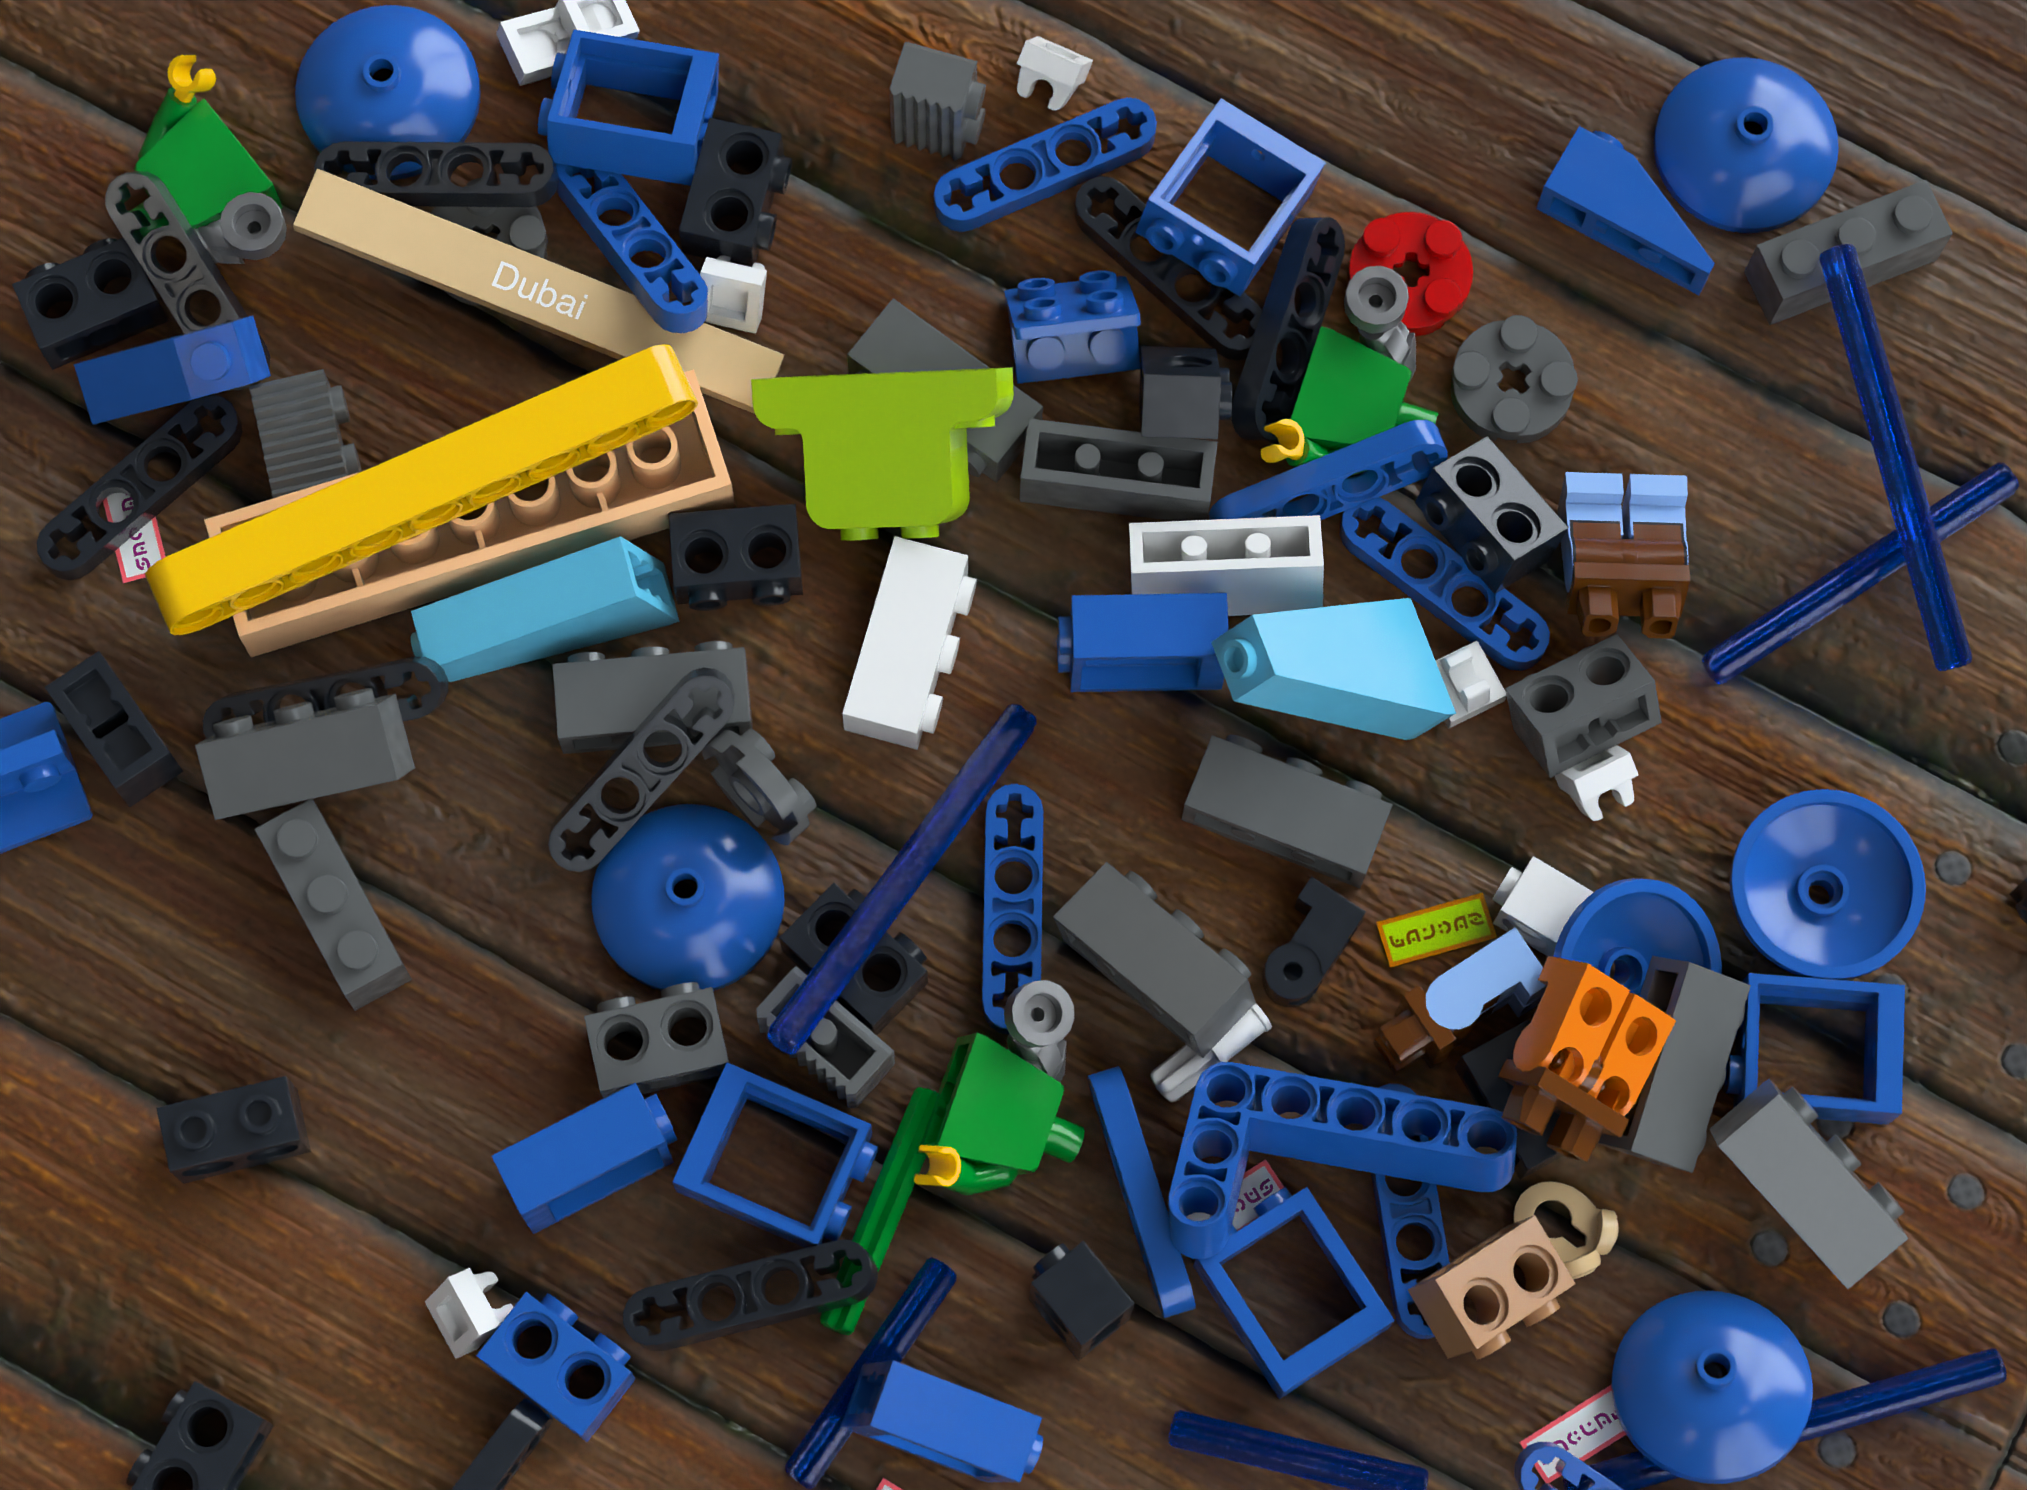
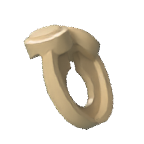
(1597, 1225)

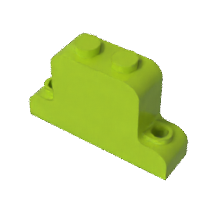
(885, 443)

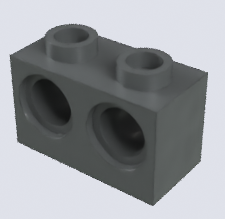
(1583, 705)
(661, 1060)

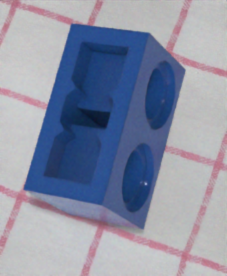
(548, 1377)

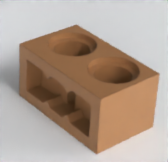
(1489, 1281)

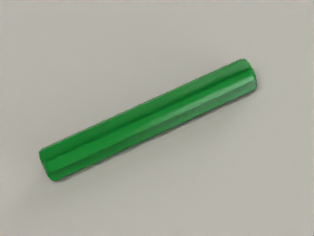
(885, 1202)

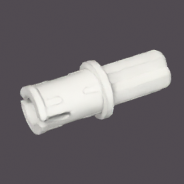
(1182, 1070)

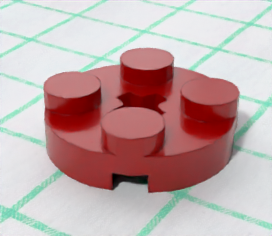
(1428, 243)

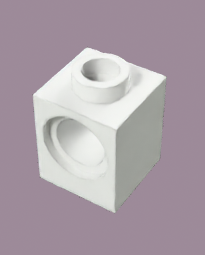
(1538, 904)

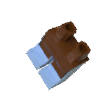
(1625, 556)
(1458, 1000)

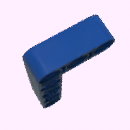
(1322, 1139)

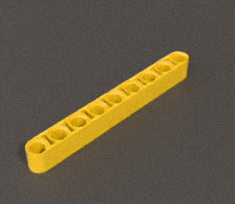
(420, 490)

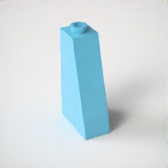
(546, 610)
(1339, 666)

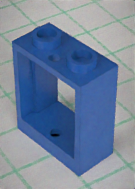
(634, 68)
(1234, 142)
(1142, 642)
(1882, 1047)
(716, 1128)
(586, 1156)
(1329, 1348)
(943, 1423)

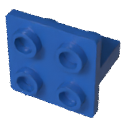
(1073, 327)
(37, 778)

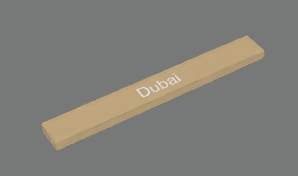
(522, 285)

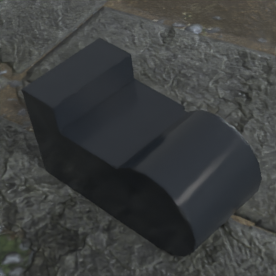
(1301, 966)

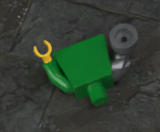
(209, 173)
(1354, 386)
(1002, 1103)

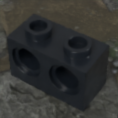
(721, 192)
(95, 316)
(1490, 515)
(735, 538)
(114, 729)
(868, 1006)
(233, 1130)
(1078, 1298)
(179, 1450)

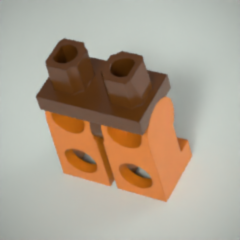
(1582, 1058)

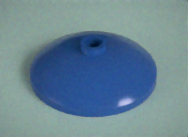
(425, 99)
(1741, 177)
(1852, 853)
(1631, 924)
(697, 939)
(1706, 1424)

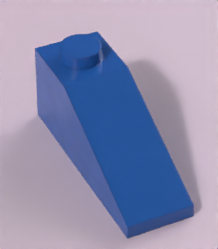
(1617, 203)
(173, 370)

